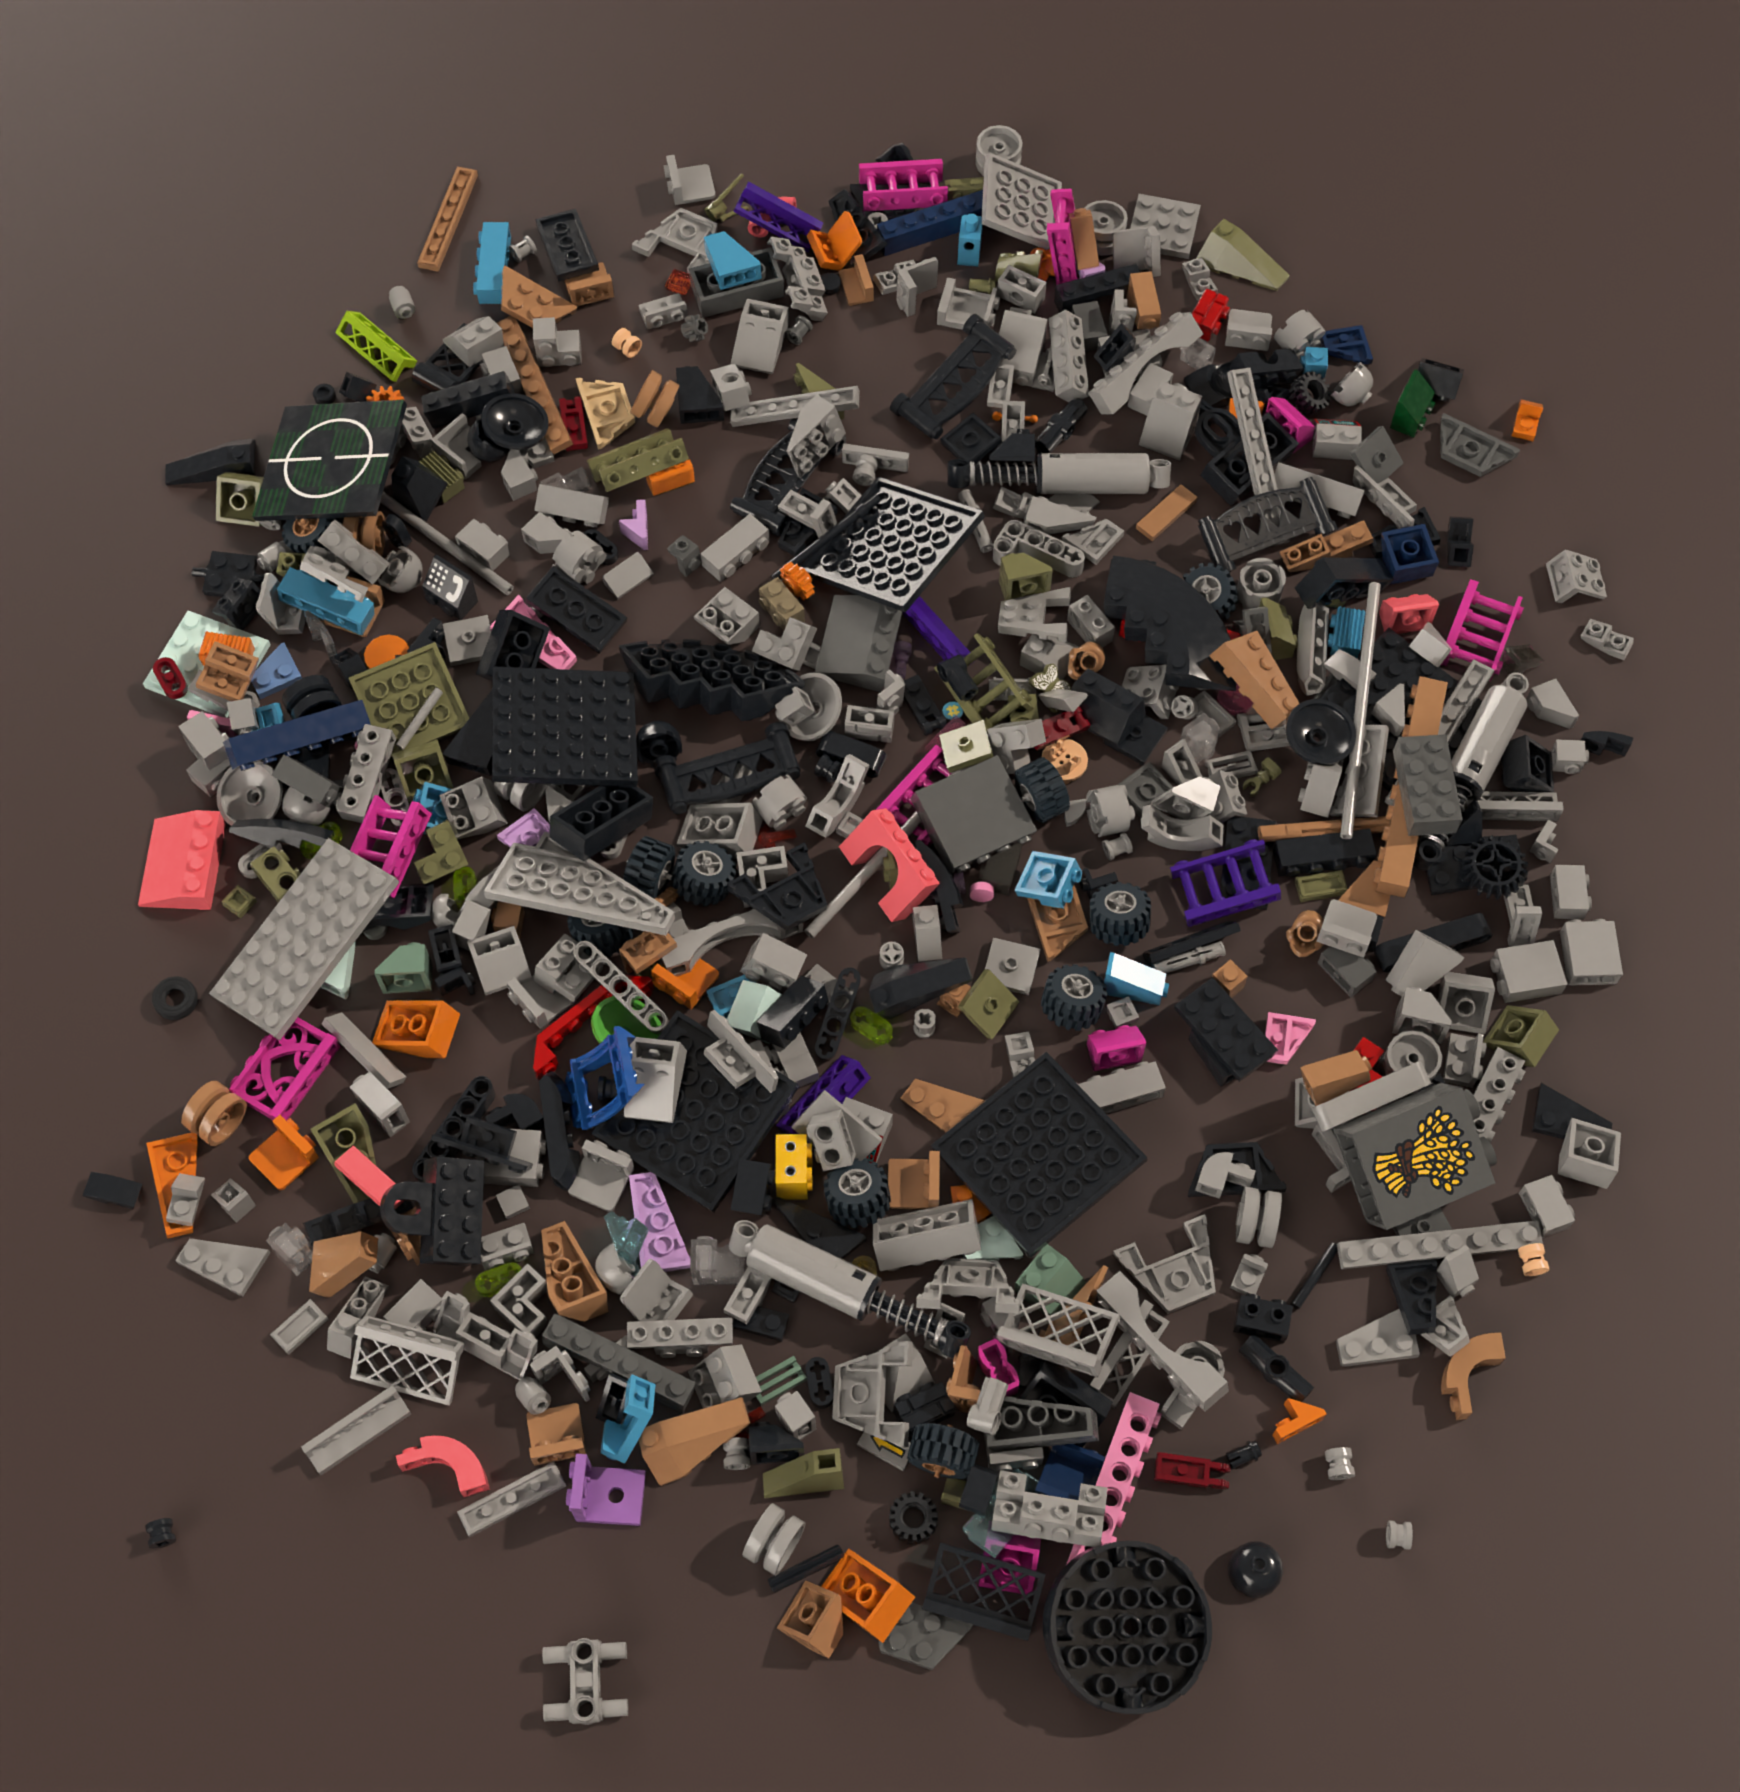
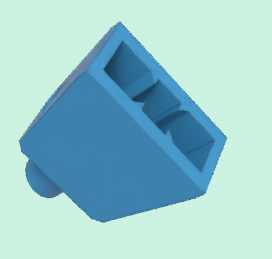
(970, 231)

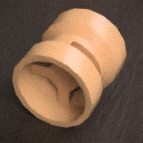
(628, 344)
(1533, 1259)

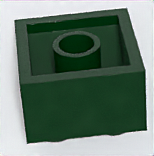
(1413, 406)

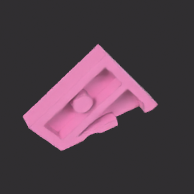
(1286, 1034)

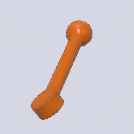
(997, 416)

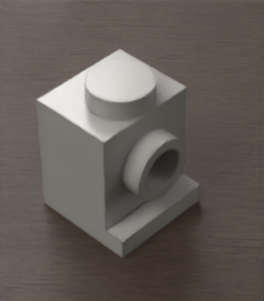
(794, 707)

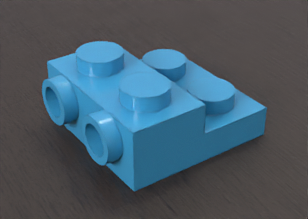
(430, 799)
(1049, 879)

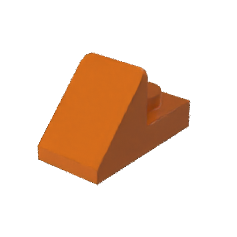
(1527, 420)
(1302, 1417)

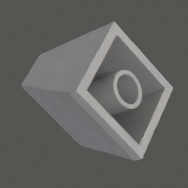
(1028, 337)
(1170, 420)

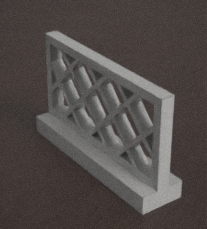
(406, 1339)
(1056, 1351)

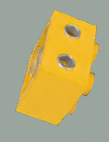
(793, 1166)

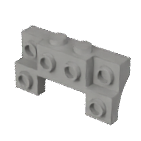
(802, 278)
(496, 1346)
(1049, 1516)

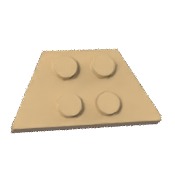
(606, 409)

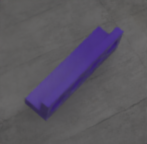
(779, 212)
(934, 630)
(842, 1084)

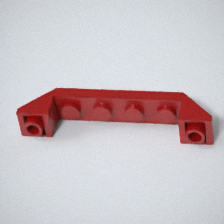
(571, 1021)

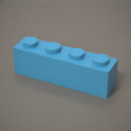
(492, 257)
(325, 601)

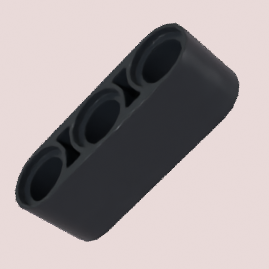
(839, 746)

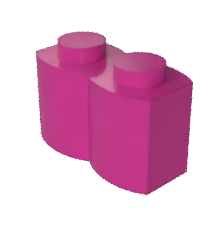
(994, 1364)

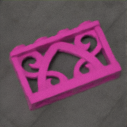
(269, 1050)

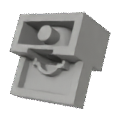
(561, 970)

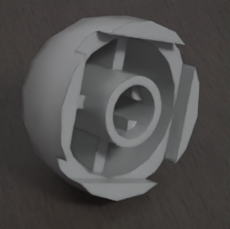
(1354, 387)
(402, 572)
(303, 809)
(614, 1270)

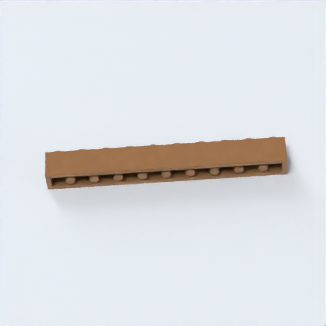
(1399, 848)

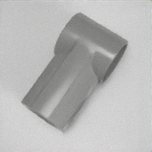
(986, 1413)

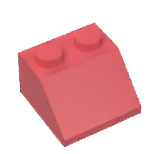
(1408, 613)

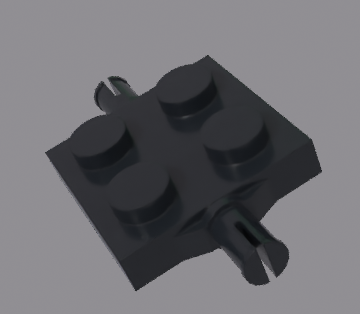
(224, 570)

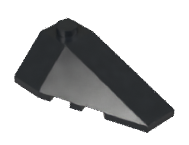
(205, 466)

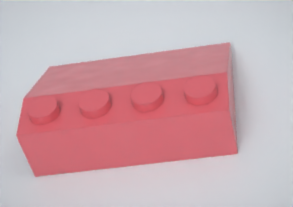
(183, 861)

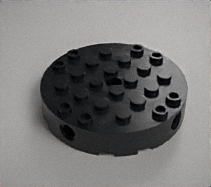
(1088, 1637)

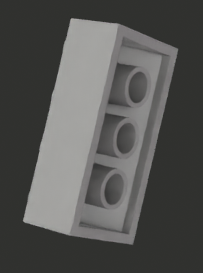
(926, 1235)

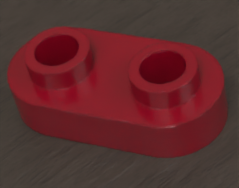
(170, 680)

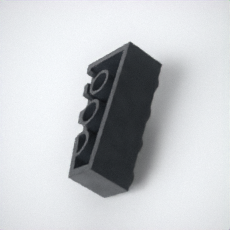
(1341, 580)

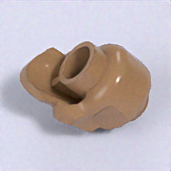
(1086, 656)
(1305, 933)

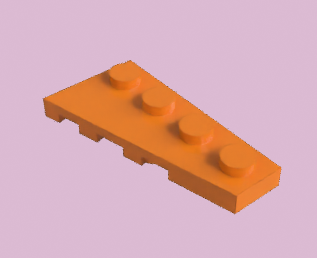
(167, 1160)

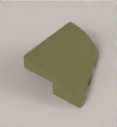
(1026, 263)

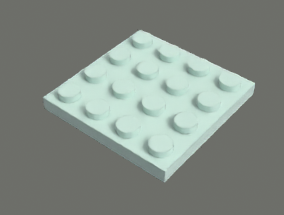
(185, 648)

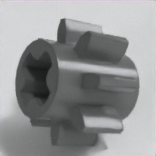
(694, 328)

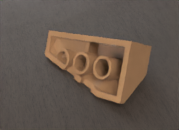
(570, 1277)
(1086, 1295)
(684, 1441)

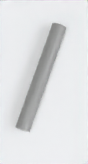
(419, 718)

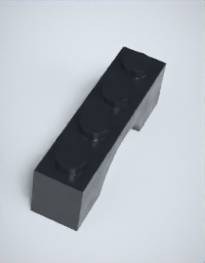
(1093, 287)

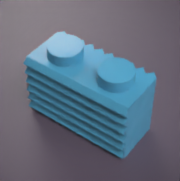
(1347, 631)

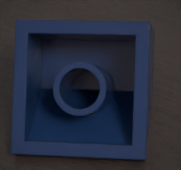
(1408, 553)

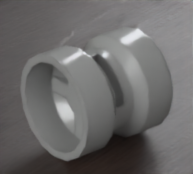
(866, 466)
(736, 1454)
(1340, 1463)

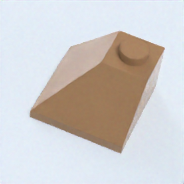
(814, 1619)

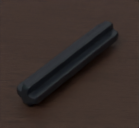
(805, 1568)

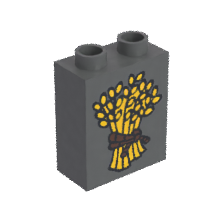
(1416, 1154)

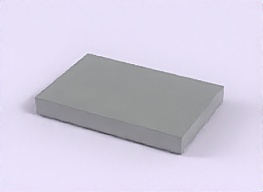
(862, 1136)

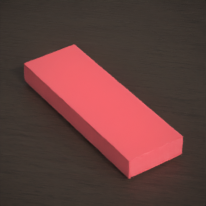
(365, 1175)

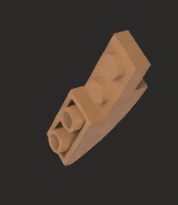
(1339, 544)

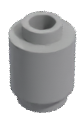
(401, 302)
(269, 556)
(385, 1251)
(532, 1395)

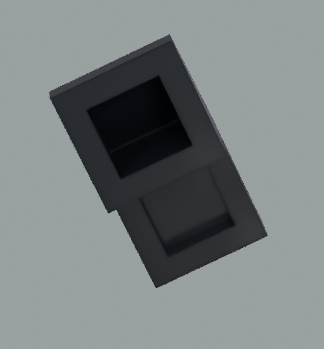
(1459, 541)

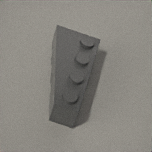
(1042, 1424)

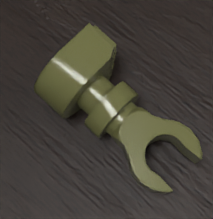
(1269, 770)

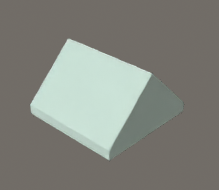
(749, 1006)

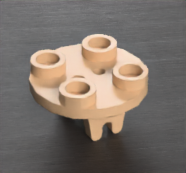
(1074, 765)

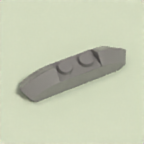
(1312, 648)

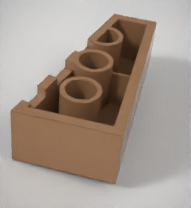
(1258, 676)

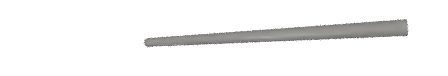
(446, 544)
(1360, 710)
(860, 879)

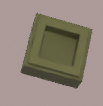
(239, 901)

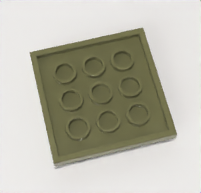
(400, 688)

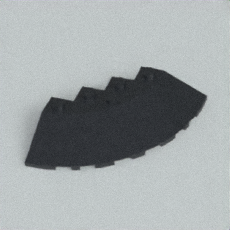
(1172, 621)
(708, 676)

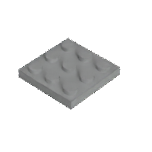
(1173, 221)

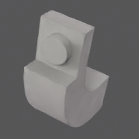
(840, 799)
(1179, 834)

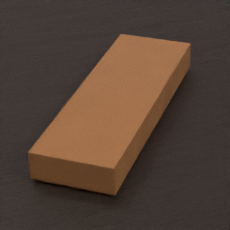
(1166, 512)

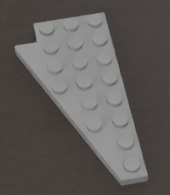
(561, 883)

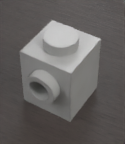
(1569, 756)

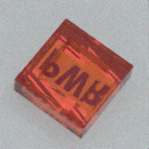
(678, 282)

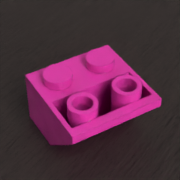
(1291, 420)

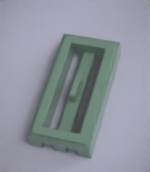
(786, 1387)

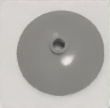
(824, 696)
(239, 791)

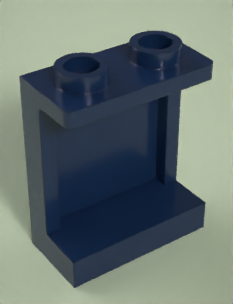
(1067, 1469)

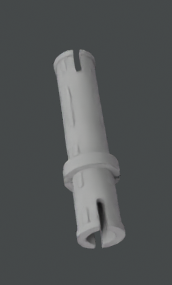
(980, 532)
(1198, 955)

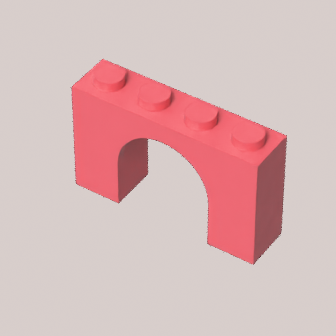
(914, 877)

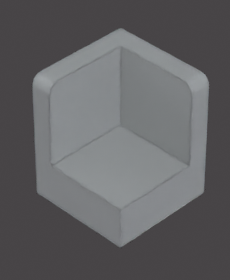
(1178, 1408)

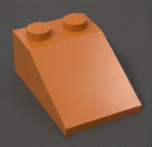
(417, 1028)
(868, 1595)

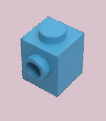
(1315, 360)

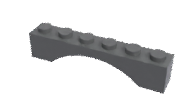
(594, 1349)

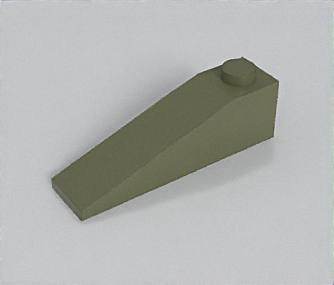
(1235, 253)
(338, 1135)

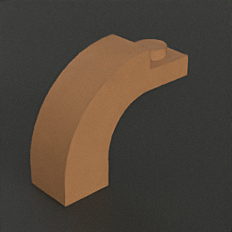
(1481, 1351)

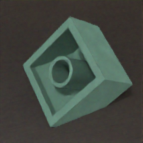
(406, 970)
(1053, 1274)

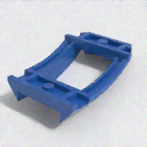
(612, 1049)

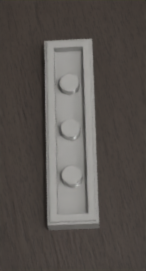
(363, 1050)
(511, 1499)

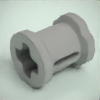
(522, 249)
(1117, 846)
(924, 1016)

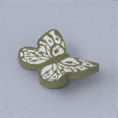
(1048, 681)

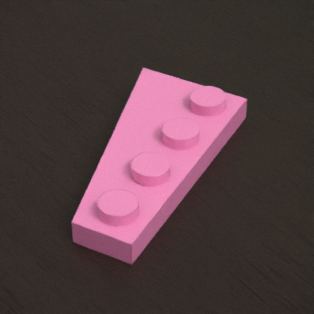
(554, 652)

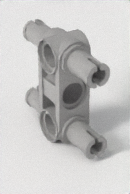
(585, 1681)

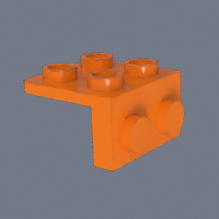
(837, 245)
(686, 988)
(284, 1154)

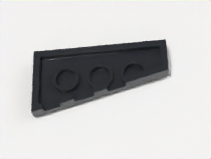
(871, 238)

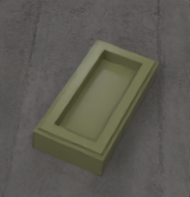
(1321, 886)

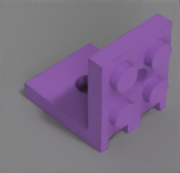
(591, 1490)

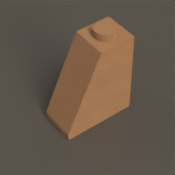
(1083, 239)
(1144, 298)
(1364, 895)
(1335, 1076)
(340, 1261)

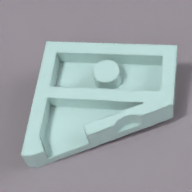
(995, 1242)

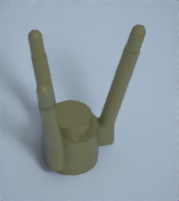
(717, 208)

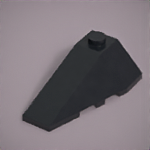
(914, 984)

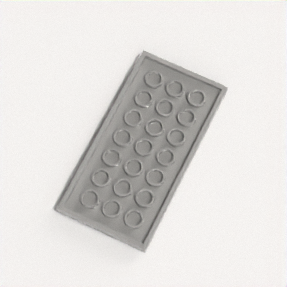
(304, 938)

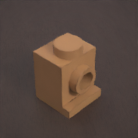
(952, 999)

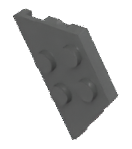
(1472, 448)
(923, 1637)

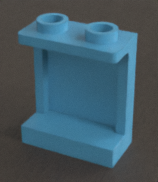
(620, 1439)

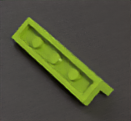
(380, 340)

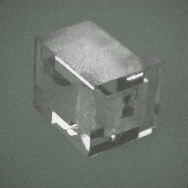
(1198, 354)

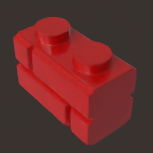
(1209, 312)

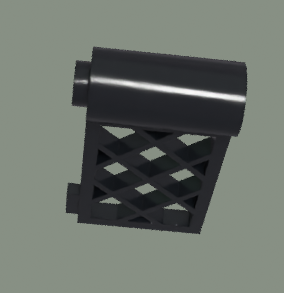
(440, 377)

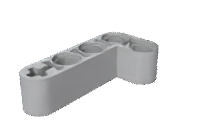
(1067, 559)

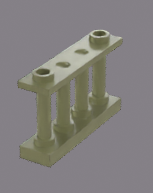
(637, 459)
(974, 708)

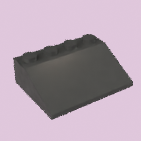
(858, 641)

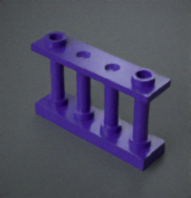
(1219, 905)

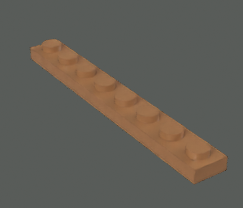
(534, 382)

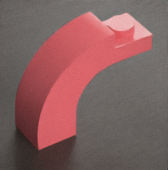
(449, 1452)

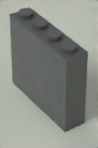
(973, 815)

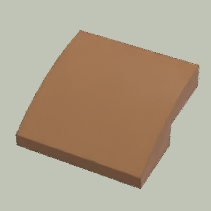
(227, 672)

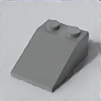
(727, 824)

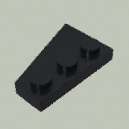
(1415, 1293)

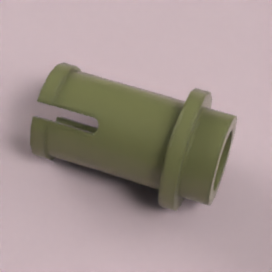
(981, 285)

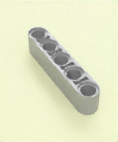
(612, 979)
(1371, 1096)

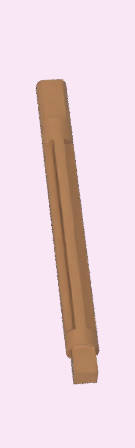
(1271, 833)

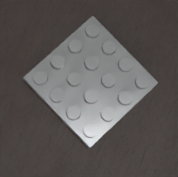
(1017, 200)

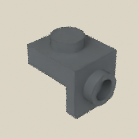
(687, 555)

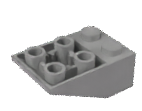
(760, 336)
(814, 434)
(659, 1067)

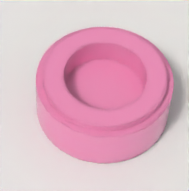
(981, 892)

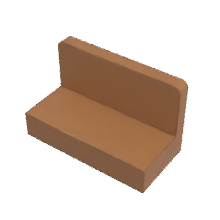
(857, 282)

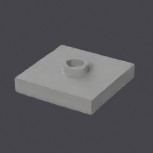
(467, 639)
(1013, 964)

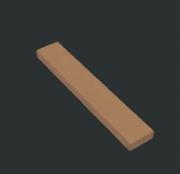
(447, 219)

